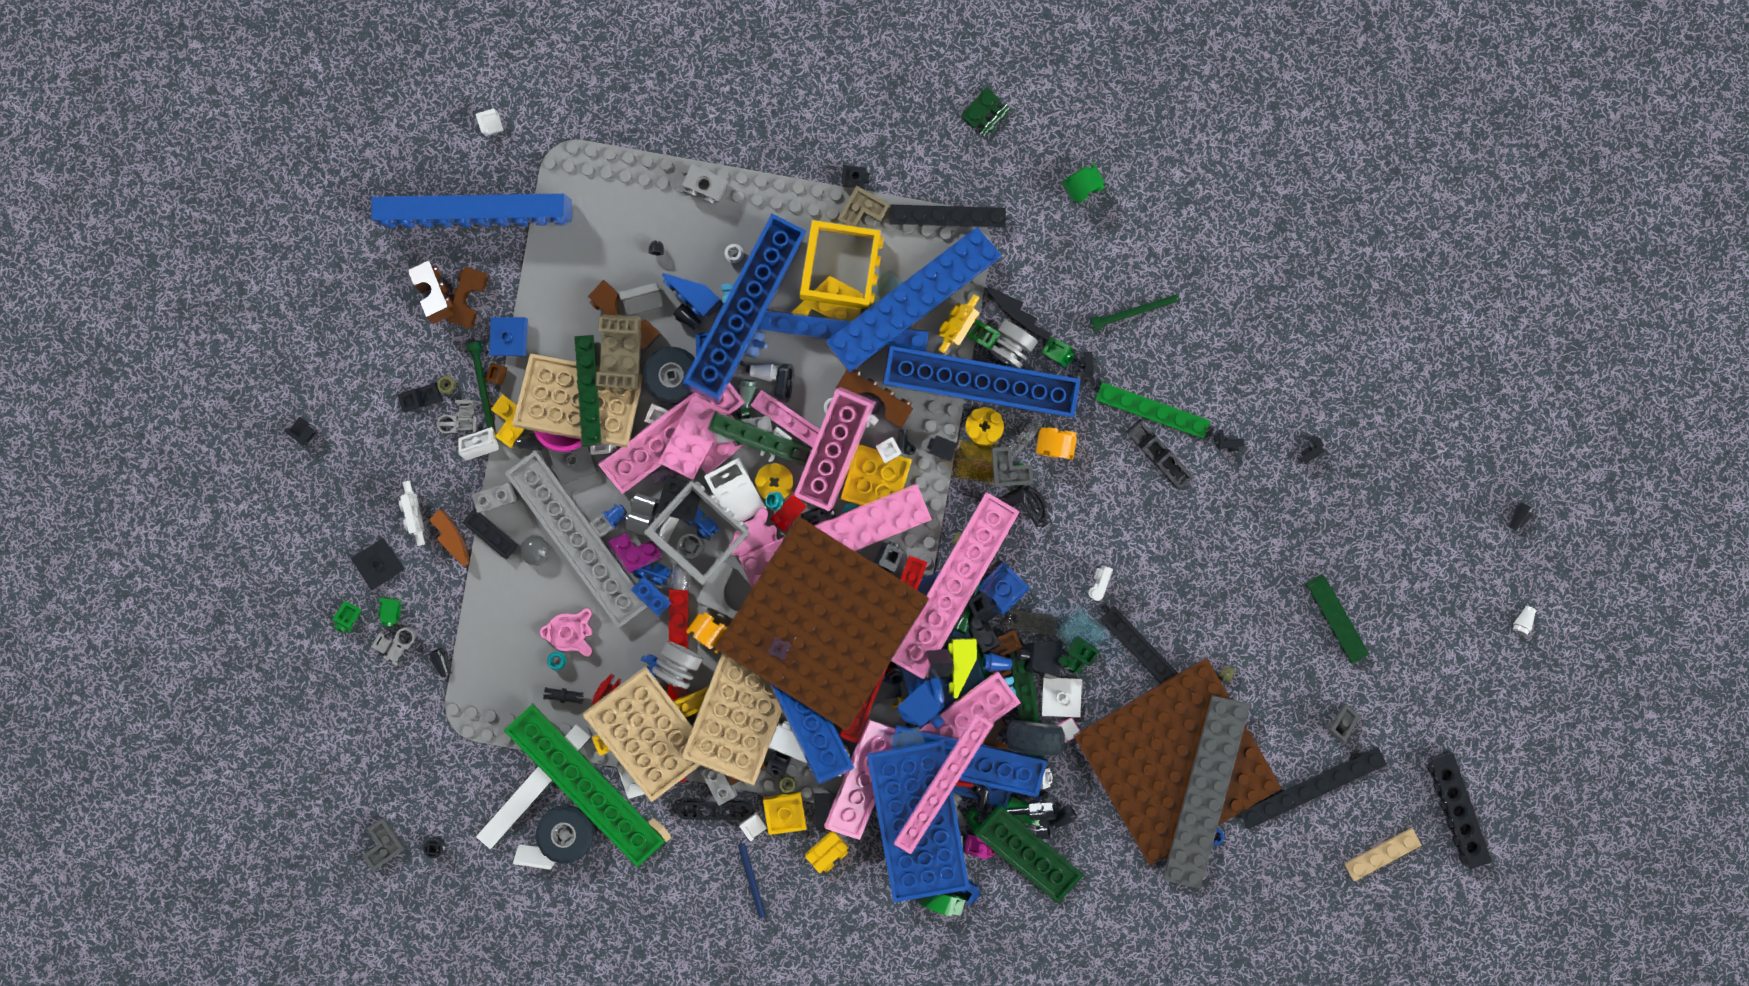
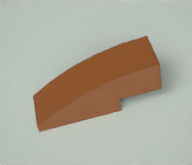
(451, 536)

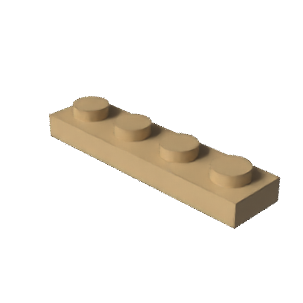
(1382, 854)

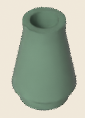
(746, 391)

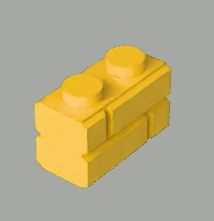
(827, 851)

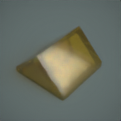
(974, 462)

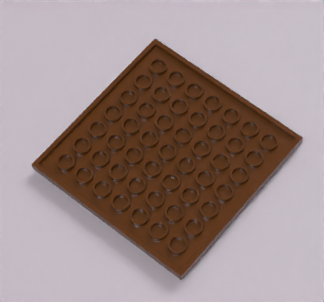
(834, 612)
(1148, 753)

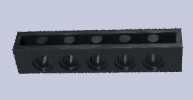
(1479, 854)

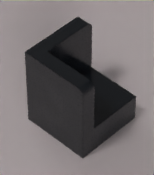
(302, 431)
(939, 663)

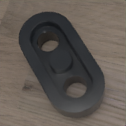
(785, 382)

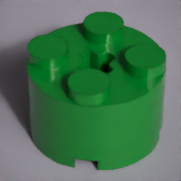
(1083, 182)

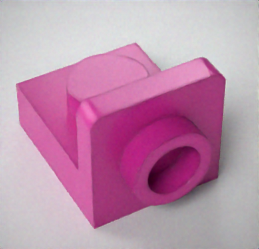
(977, 847)

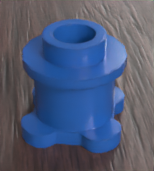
(615, 514)

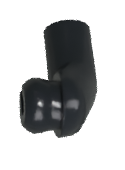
(903, 444)
(983, 794)

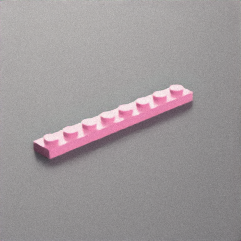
(943, 783)

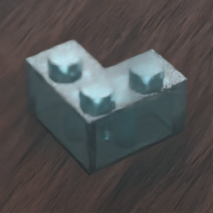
(1081, 623)

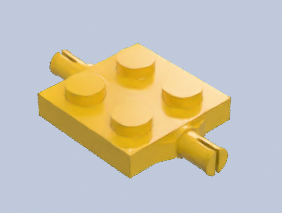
(958, 323)

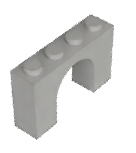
(713, 592)

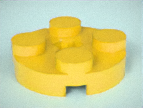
(992, 419)
(776, 471)

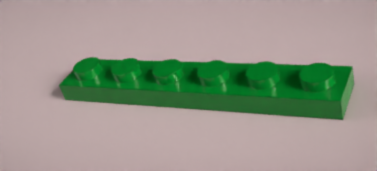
(1152, 410)

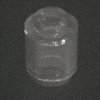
(680, 578)

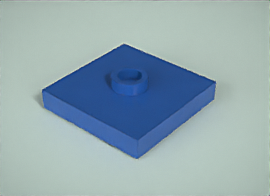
(508, 336)
(1004, 587)

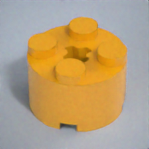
(1056, 444)
(706, 631)

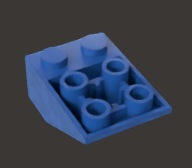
(699, 295)

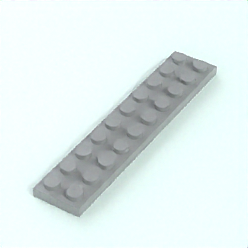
(576, 538)

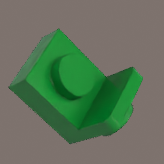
(1058, 352)
(346, 617)

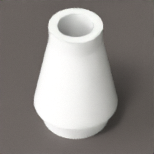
(765, 372)
(1524, 622)

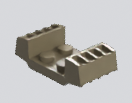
(619, 352)

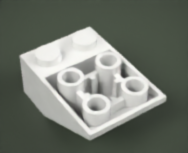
(735, 490)

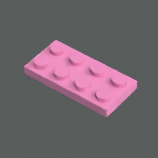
(691, 437)

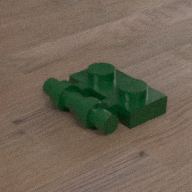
(981, 108)
(1079, 654)

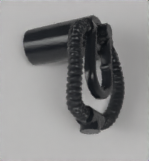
(1022, 495)

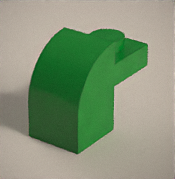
(944, 903)

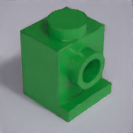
(389, 611)

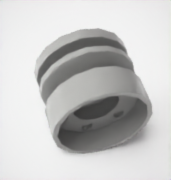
(1012, 344)
(677, 664)

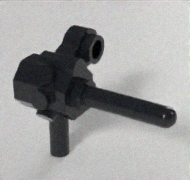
(1039, 809)

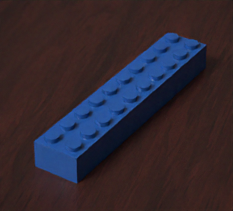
(472, 210)
(744, 309)
(981, 382)

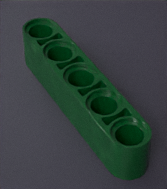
(1339, 621)

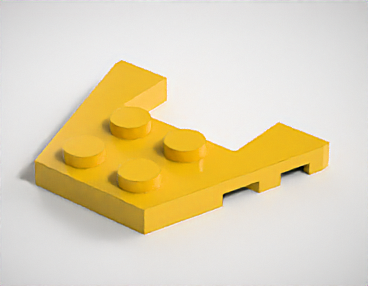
(832, 311)

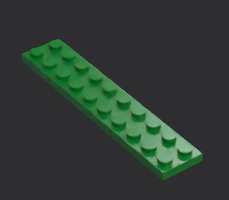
(584, 784)

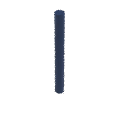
(751, 880)

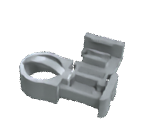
(464, 418)
(391, 647)

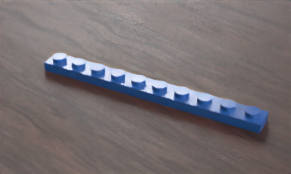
(827, 327)

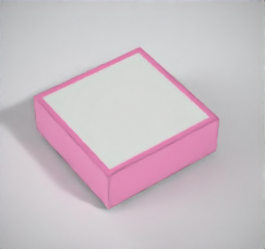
(1069, 728)

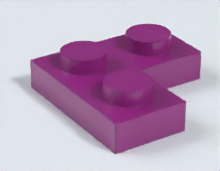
(631, 556)

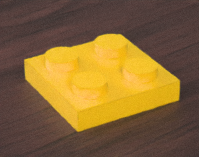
(784, 813)

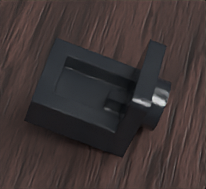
(1231, 445)

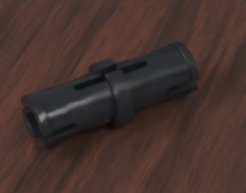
(563, 695)

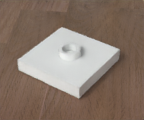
(1061, 697)

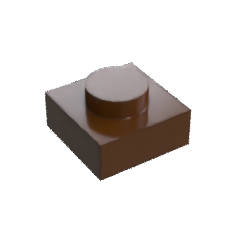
(496, 373)

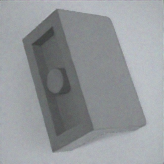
(641, 299)

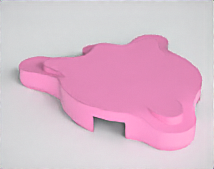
(759, 533)
(569, 631)

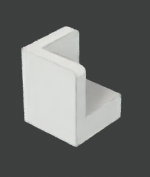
(489, 122)
(888, 449)
(753, 826)

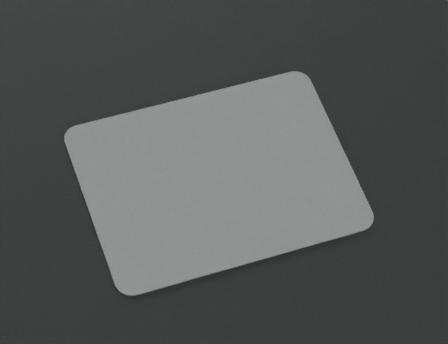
(618, 208)

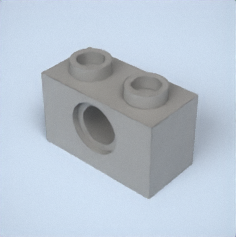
(696, 175)
(494, 497)
(719, 785)

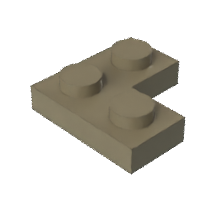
(860, 203)

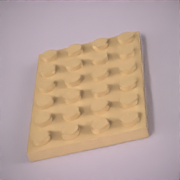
(551, 402)
(734, 722)
(644, 733)

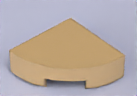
(660, 829)

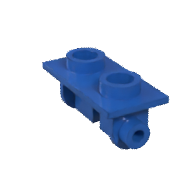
(705, 527)
(656, 575)
(650, 596)

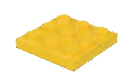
(872, 478)

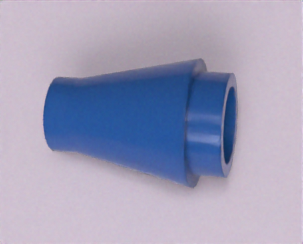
(994, 662)

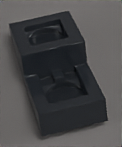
(419, 397)

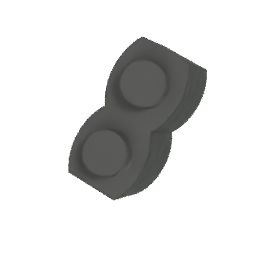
(642, 513)

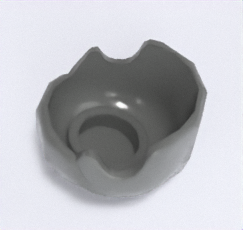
(534, 550)

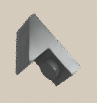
(1343, 723)

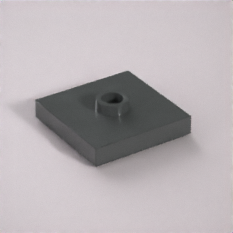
(573, 464)

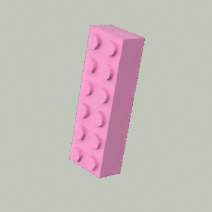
(834, 448)

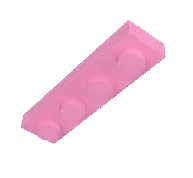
(786, 418)

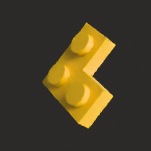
(506, 409)

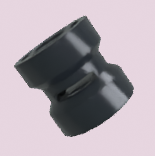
(438, 846)

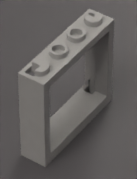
(713, 502)

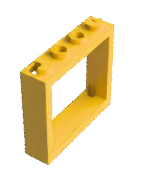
(836, 299)

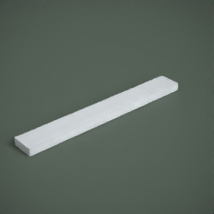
(524, 796)

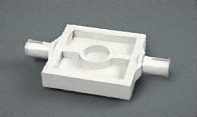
(413, 518)

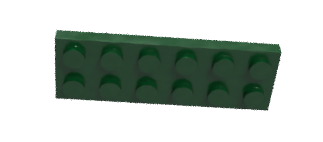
(1028, 853)

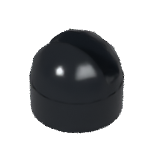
(656, 248)

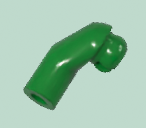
(971, 818)

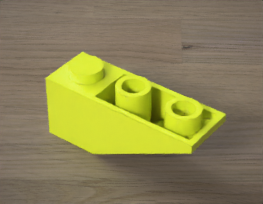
(963, 656)

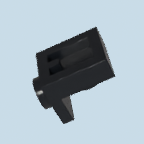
(1310, 453)

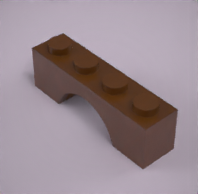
(606, 298)
(896, 410)

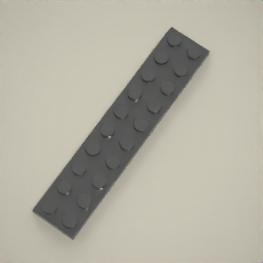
(1206, 791)

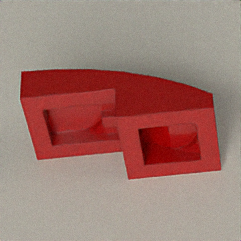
(788, 512)

